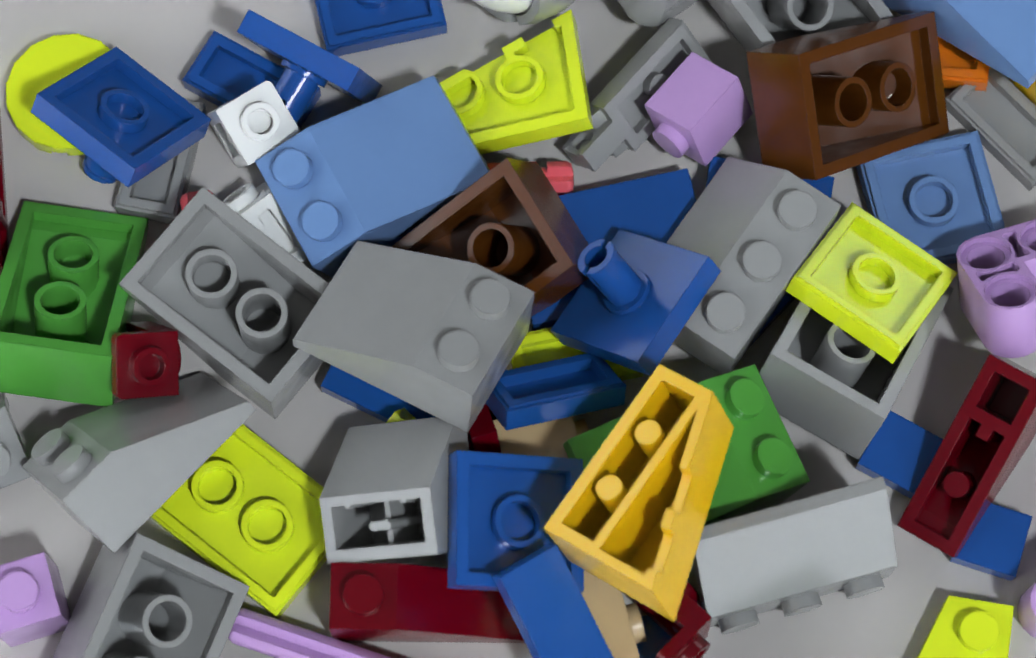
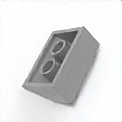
(759, 232)
(795, 555)
(151, 606)

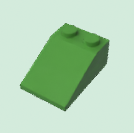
(66, 301)
(760, 459)

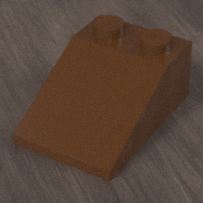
(848, 94)
(510, 226)

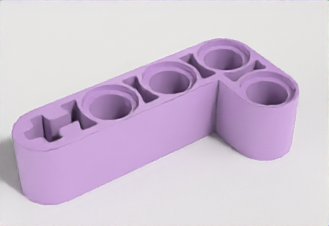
(1000, 288)

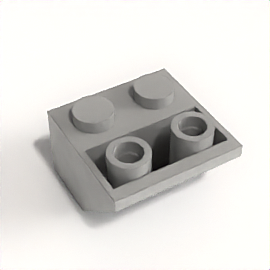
(390, 491)

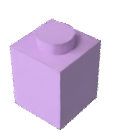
(698, 109)
(31, 600)

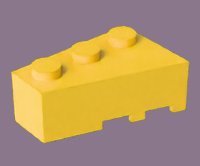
(648, 492)

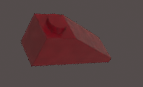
(974, 456)
(413, 606)

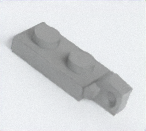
(619, 109)

